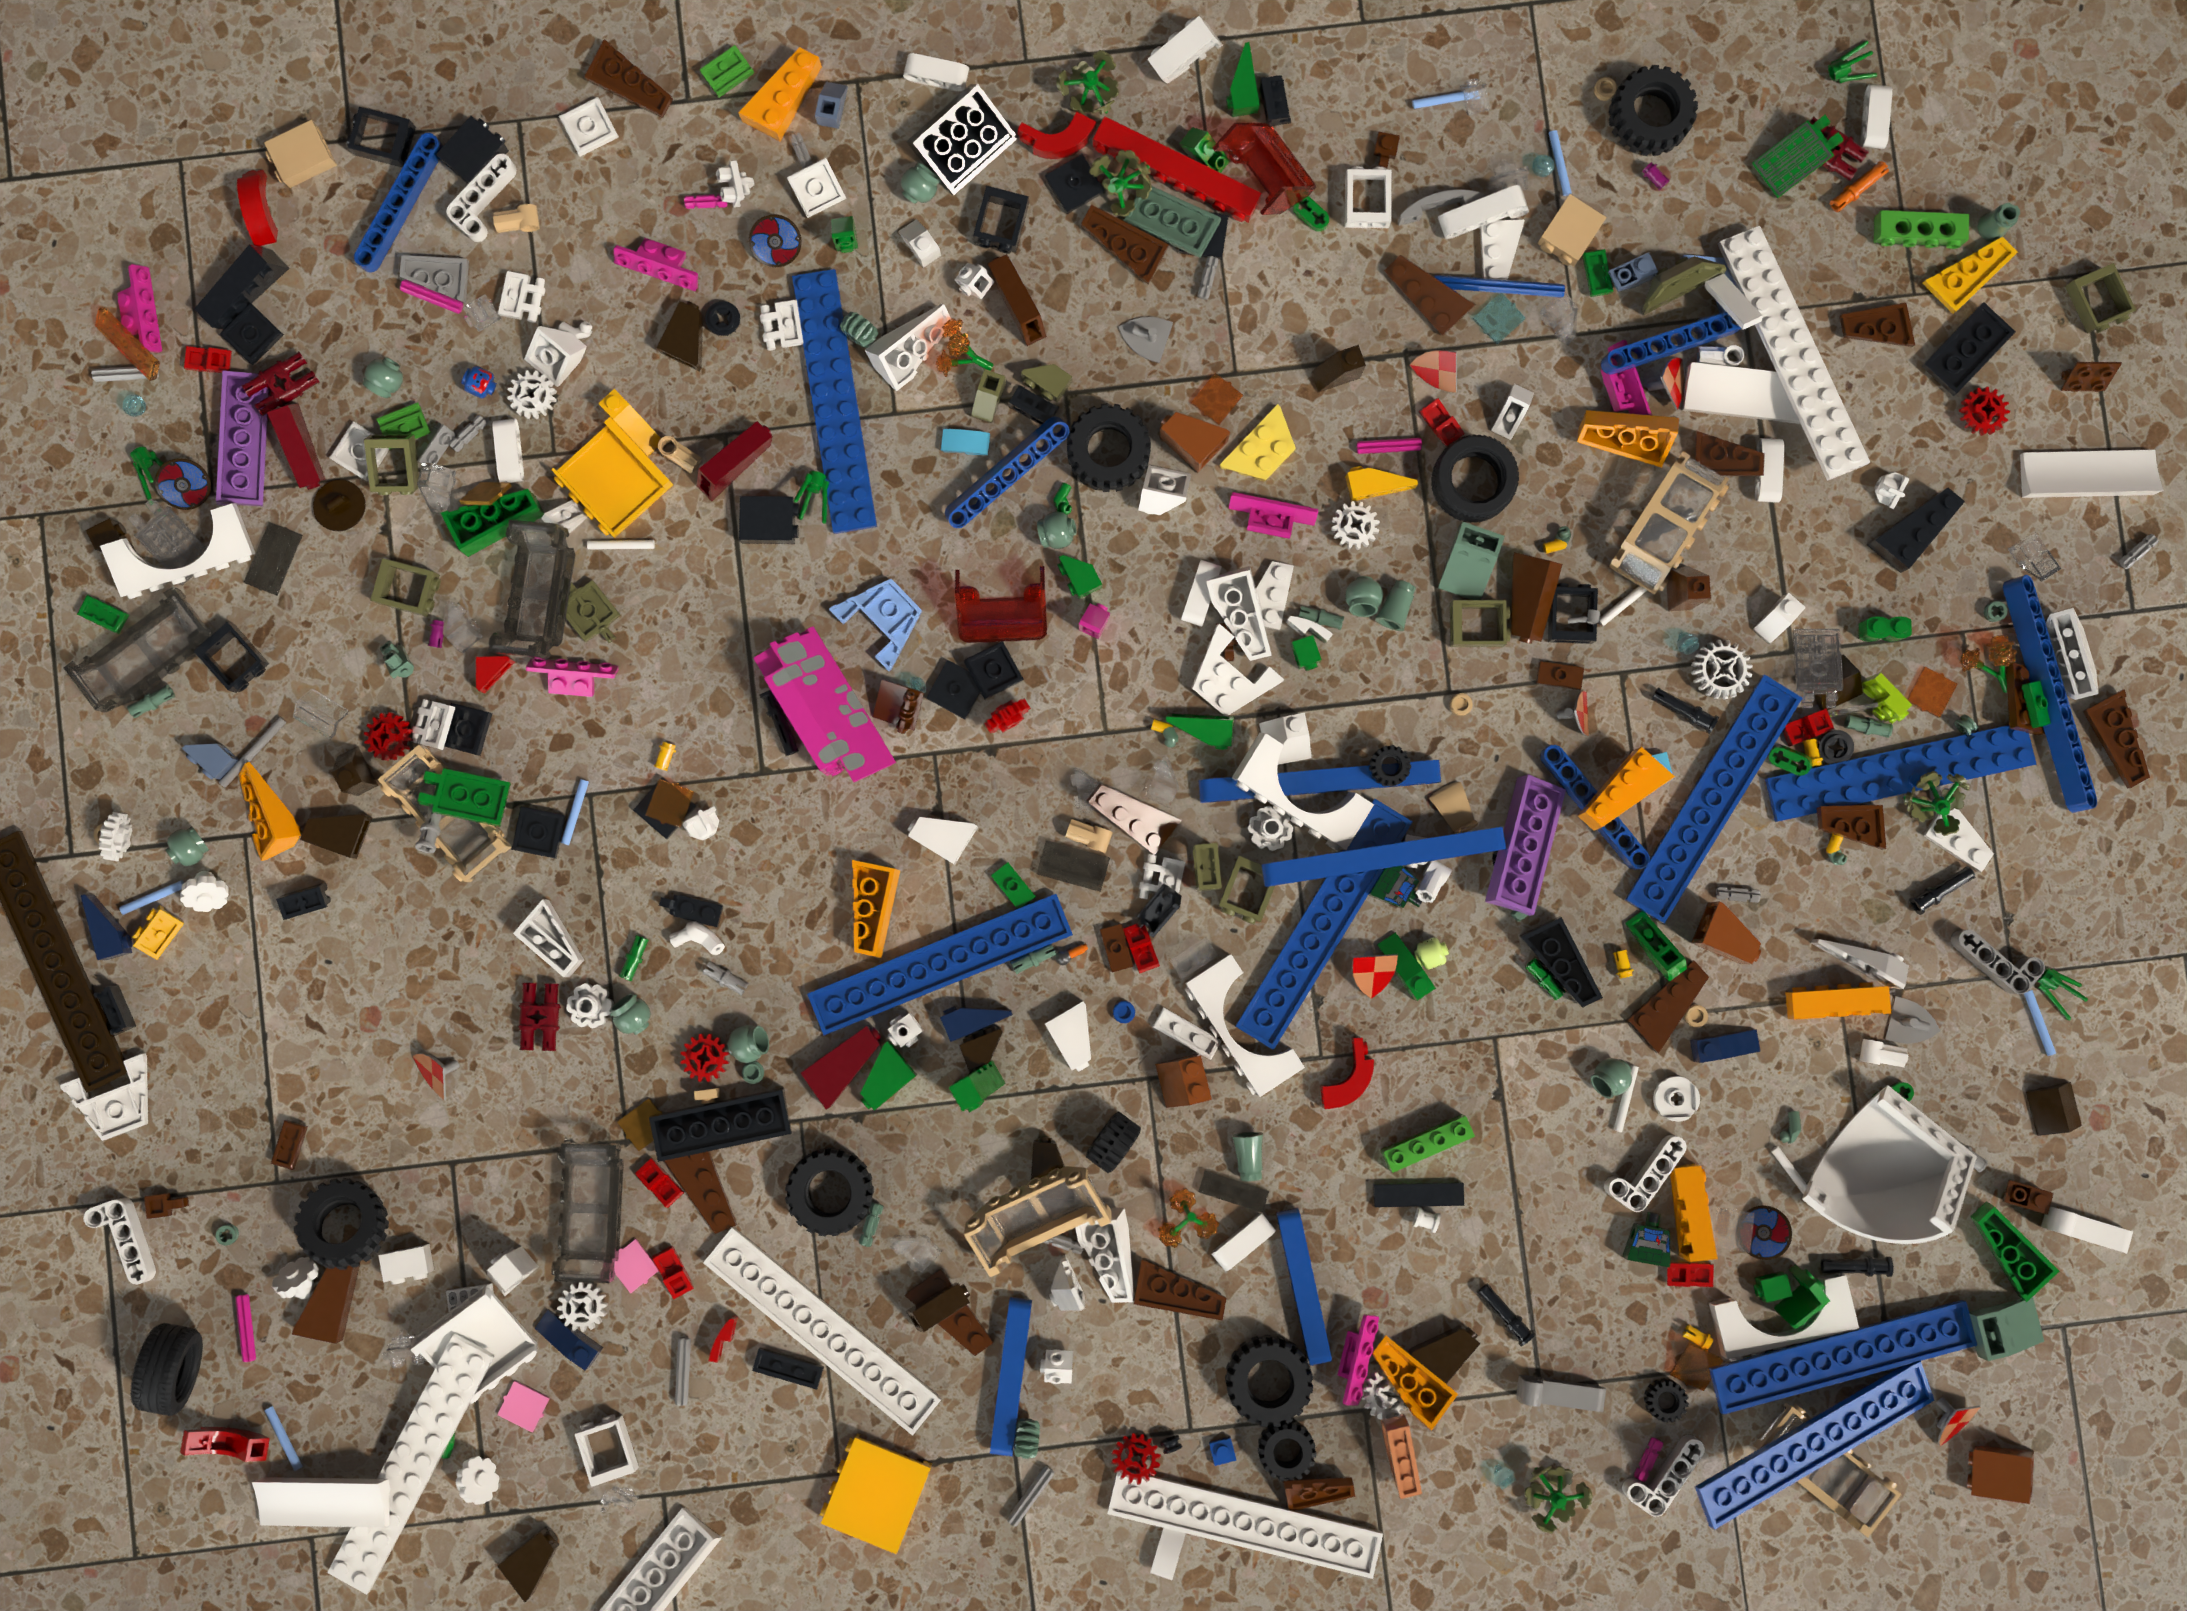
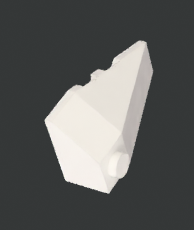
(903, 349)
(1239, 606)
(1879, 966)
(1110, 1254)
(1066, 1288)

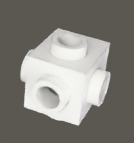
(974, 280)
(913, 1030)
(1057, 1366)

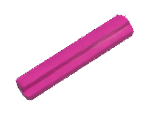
(431, 296)
(1389, 445)
(245, 1328)

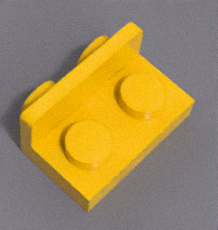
(156, 932)

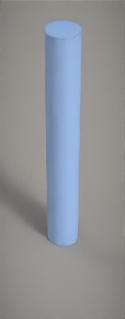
(1437, 100)
(1560, 164)
(575, 809)
(145, 900)
(2039, 1022)
(283, 1438)

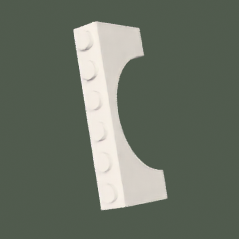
(134, 574)
(1259, 775)
(1262, 1071)
(1740, 1338)

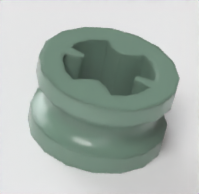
(2001, 606)
(1965, 725)
(235, 1234)

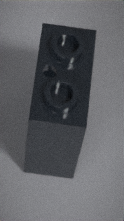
(401, 144)
(1007, 199)
(1588, 637)
(220, 639)

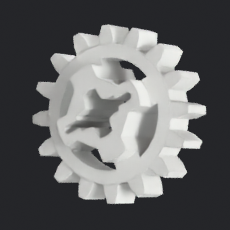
(540, 390)
(1350, 517)
(115, 836)
(575, 1301)
(1378, 1402)

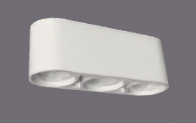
(936, 72)
(1876, 116)
(508, 451)
(1770, 486)
(1199, 595)
(1243, 1242)

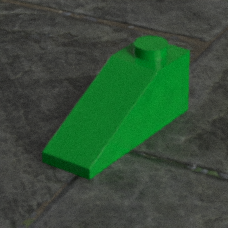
(1243, 92)
(1208, 728)
(1657, 946)
(1407, 967)

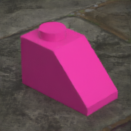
(1094, 620)

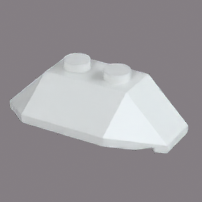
(2072, 654)

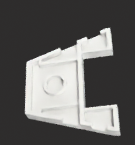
(1223, 684)
(117, 1109)

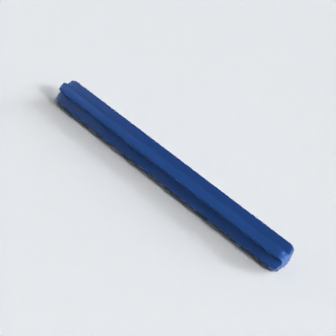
(1503, 286)

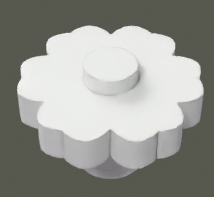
(1269, 829)
(204, 892)
(589, 1005)
(296, 1279)
(477, 1480)

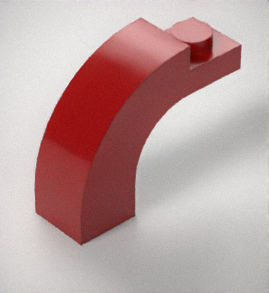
(1060, 144)
(254, 208)
(1355, 1084)
(226, 1441)

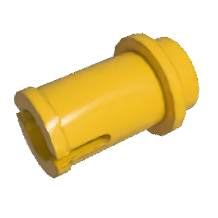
(1811, 750)
(665, 755)
(1623, 964)
(1698, 1337)

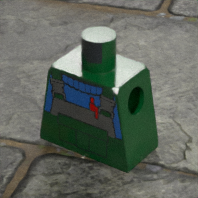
(1396, 887)
(1649, 1242)

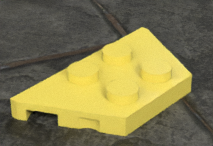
(1263, 448)

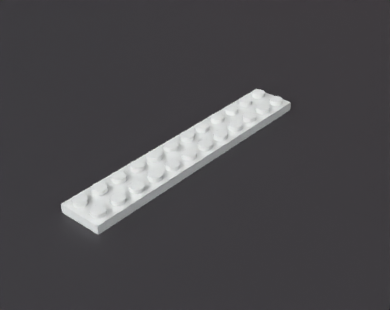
(1794, 354)
(822, 1330)
(414, 1459)
(1247, 1524)

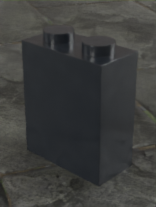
(471, 149)
(768, 520)

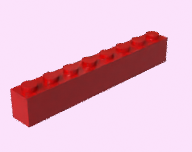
(1179, 170)

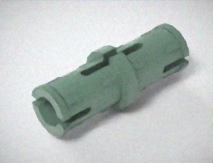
(1321, 617)
(151, 701)
(1868, 726)
(1033, 958)

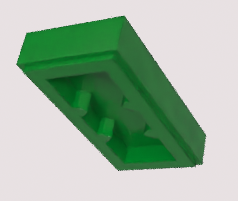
(1597, 273)
(102, 614)
(2036, 704)
(1013, 886)

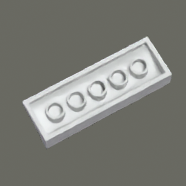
(1736, 393)
(2089, 473)
(323, 1502)
(665, 1566)

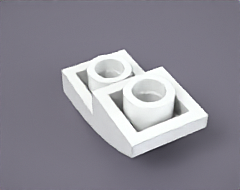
(1168, 1553)

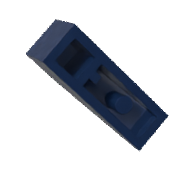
(107, 934)
(968, 1020)
(1724, 1046)
(570, 1343)

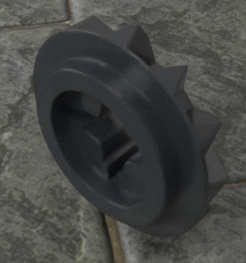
(723, 308)
(1840, 755)

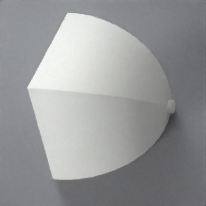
(1892, 1174)

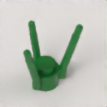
(1839, 68)
(143, 461)
(814, 482)
(2052, 980)

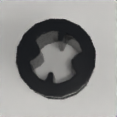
(1171, 1444)

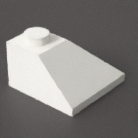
(555, 353)
(1163, 490)
(1293, 734)

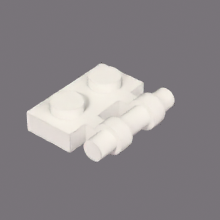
(515, 294)
(788, 323)
(436, 726)
(1170, 874)

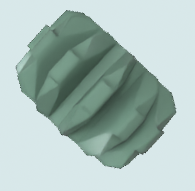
(859, 329)
(1027, 1438)

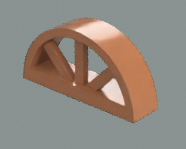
(1401, 1455)

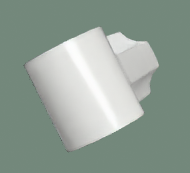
(1718, 355)
(1434, 877)
(1877, 1052)

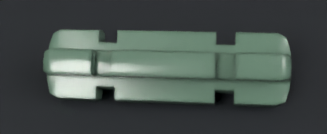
(871, 1224)

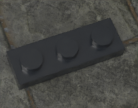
(788, 1368)

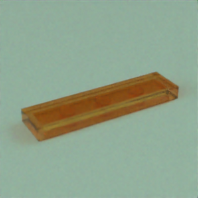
(127, 344)

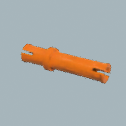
(1852, 192)

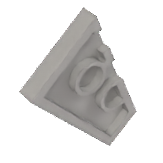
(438, 274)

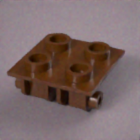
(2089, 376)
(898, 705)

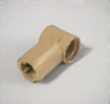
(523, 218)
(680, 455)
(1094, 837)

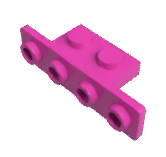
(659, 262)
(139, 308)
(1625, 388)
(1272, 516)
(572, 677)
(1356, 1357)

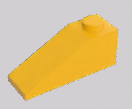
(630, 422)
(1373, 483)

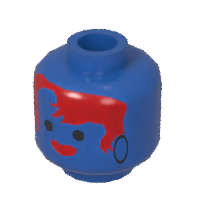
(479, 382)

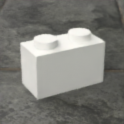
(406, 1263)

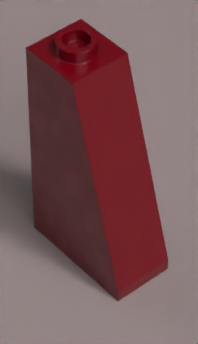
(297, 445)
(733, 460)
(839, 1067)

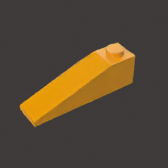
(272, 820)
(1417, 1386)

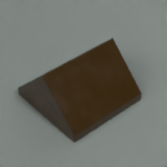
(1851, 683)
(2054, 1109)

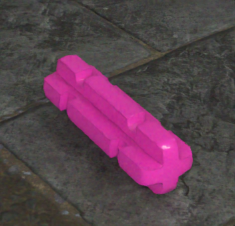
(704, 201)
(1648, 1459)

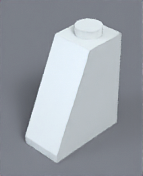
(942, 836)
(1072, 1036)

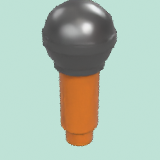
(1064, 957)

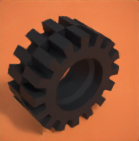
(1376, 765)
(1679, 1400)

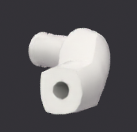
(700, 934)

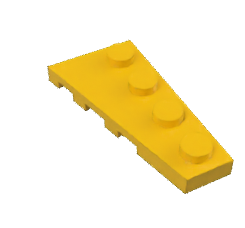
(1962, 280)

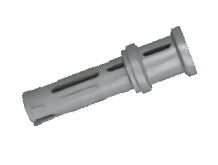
(429, 832)

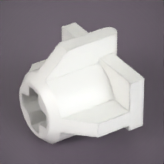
(1890, 488)
(703, 824)

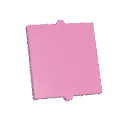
(634, 1266)
(523, 1406)

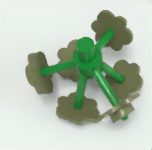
(1087, 77)
(1118, 182)
(1942, 805)
(1561, 1505)

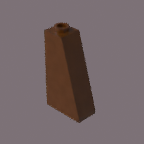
(1017, 299)
(1687, 588)
(1532, 595)
(329, 1306)

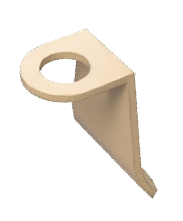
(1454, 807)

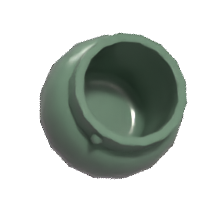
(919, 184)
(383, 377)
(1056, 530)
(1364, 596)
(186, 847)
(630, 1014)
(748, 1043)
(1611, 1077)

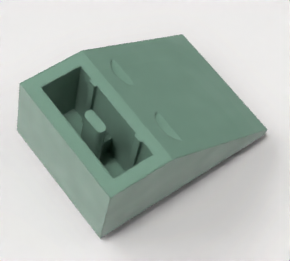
(1470, 561)
(2006, 1329)

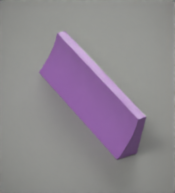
(241, 443)
(1528, 842)

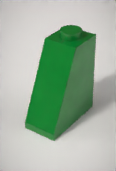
(887, 1077)

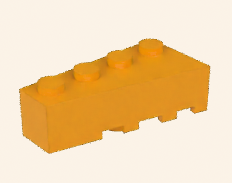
(782, 95)
(1629, 435)
(1628, 785)
(872, 905)
(1837, 1002)
(1692, 1213)

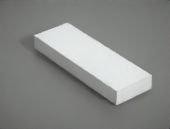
(1733, 301)
(1187, 1033)

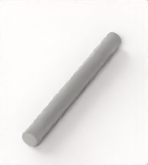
(252, 752)

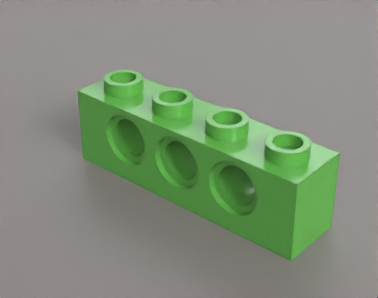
(1954, 224)
(1427, 1143)

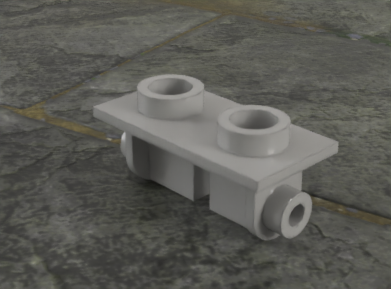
(440, 439)

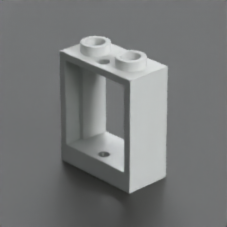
(1367, 219)
(597, 1477)

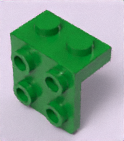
(1806, 1299)

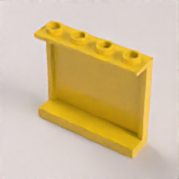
(612, 479)
(875, 1494)

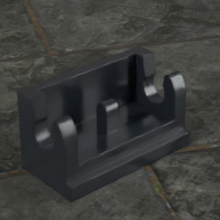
(1274, 100)
(1032, 405)
(303, 901)
(1159, 909)
(115, 1009)

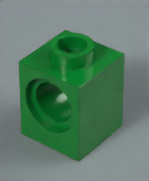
(1306, 653)
(1772, 1287)

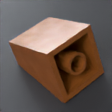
(1193, 439)
(1726, 935)
(1183, 1081)
(2001, 1473)

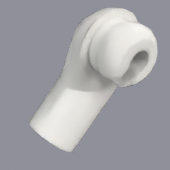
(581, 332)

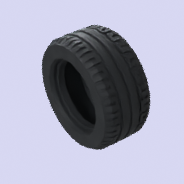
(1497, 456)
(166, 1369)

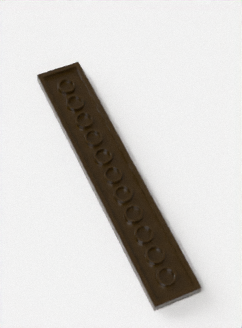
(57, 966)

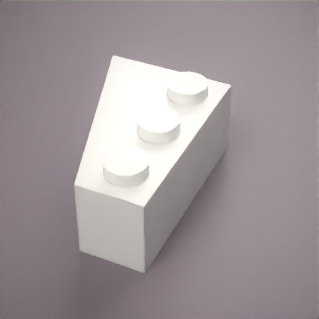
(1183, 49)
(549, 939)
(511, 1269)

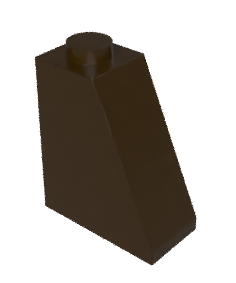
(684, 336)
(1339, 369)
(353, 773)
(337, 834)
(1045, 1157)
(938, 1306)
(1446, 1351)
(529, 1562)

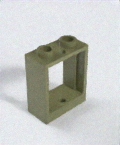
(2117, 291)
(404, 441)
(384, 582)
(1503, 614)
(1207, 857)
(1231, 909)

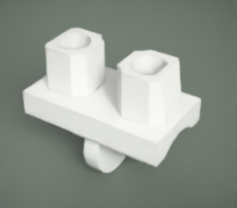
(738, 183)

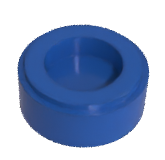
(1124, 1012)

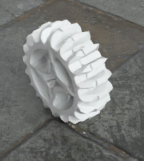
(1727, 675)

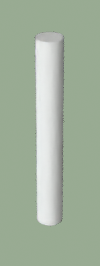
(621, 544)
(1619, 607)
(1625, 1101)
(1789, 1168)

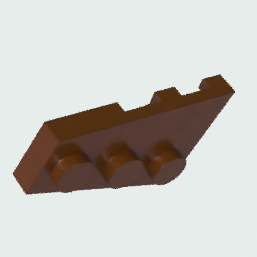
(1881, 325)
(1727, 457)
(2018, 714)
(1855, 823)
(1314, 1492)

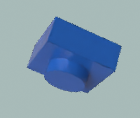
(1222, 1451)

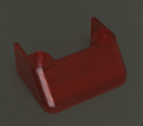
(1270, 162)
(1001, 617)

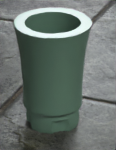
(1998, 222)
(1396, 607)
(1249, 1155)

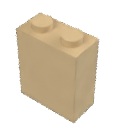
(299, 154)
(1571, 231)

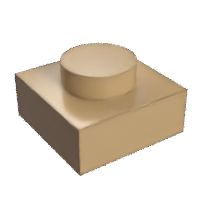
(707, 1095)

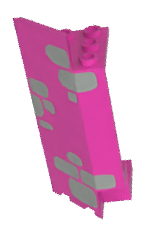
(823, 706)

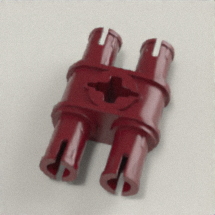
(1847, 146)
(282, 371)
(548, 1025)

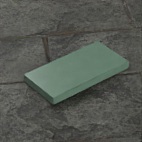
(1174, 221)

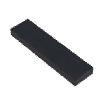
(1418, 1194)

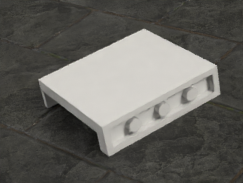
(487, 1324)

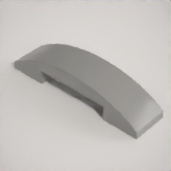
(1414, 212)

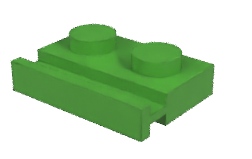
(727, 71)
(405, 421)

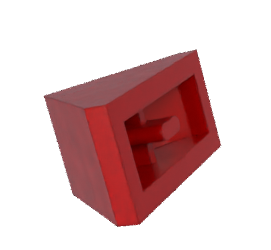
(490, 670)

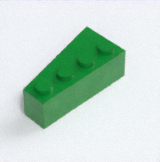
(483, 525)
(977, 1086)
(2019, 1259)

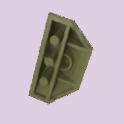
(1680, 280)

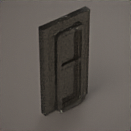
(273, 558)
(1073, 866)

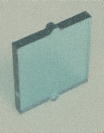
(1499, 318)

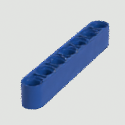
(398, 213)
(1665, 346)
(1011, 461)
(1577, 777)
(1304, 1286)
(1011, 1376)

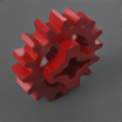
(1977, 417)
(1007, 716)
(386, 725)
(702, 1068)
(1130, 1450)

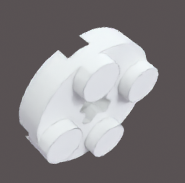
(1667, 1108)

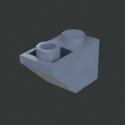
(831, 105)
(1633, 273)
(213, 758)

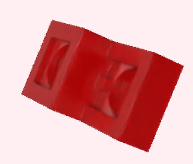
(207, 360)
(1441, 422)
(1807, 727)
(1141, 948)
(659, 1182)
(673, 1272)
(1690, 1274)
(725, 1334)

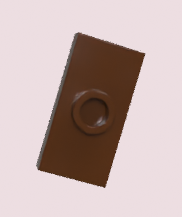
(1560, 675)
(1116, 948)
(289, 1144)

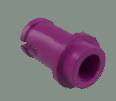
(1655, 176)
(436, 634)

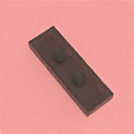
(1233, 1191)

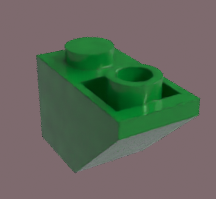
(1199, 147)
(844, 234)
(1081, 576)

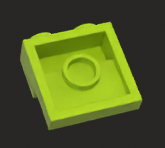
(1891, 702)

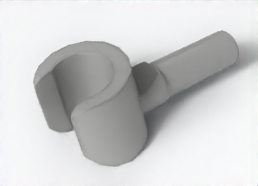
(1592, 618)

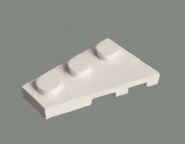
(1498, 247)
(1273, 593)
(1964, 844)

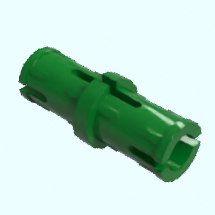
(634, 957)
(1545, 979)

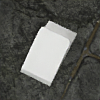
(567, 515)

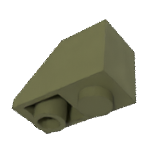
(1048, 379)
(988, 395)

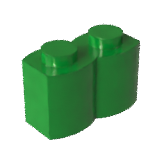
(1885, 629)

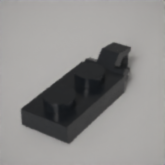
(693, 909)

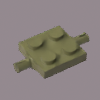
(591, 612)

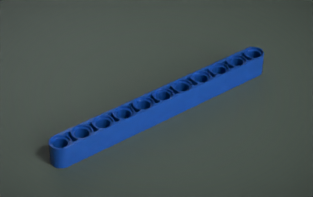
(2043, 667)
(1322, 781)
(1383, 856)

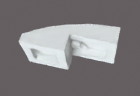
(1303, 625)

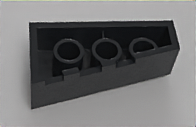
(241, 285)
(1913, 534)
(1559, 953)

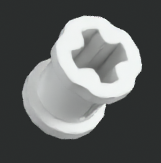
(1426, 1220)

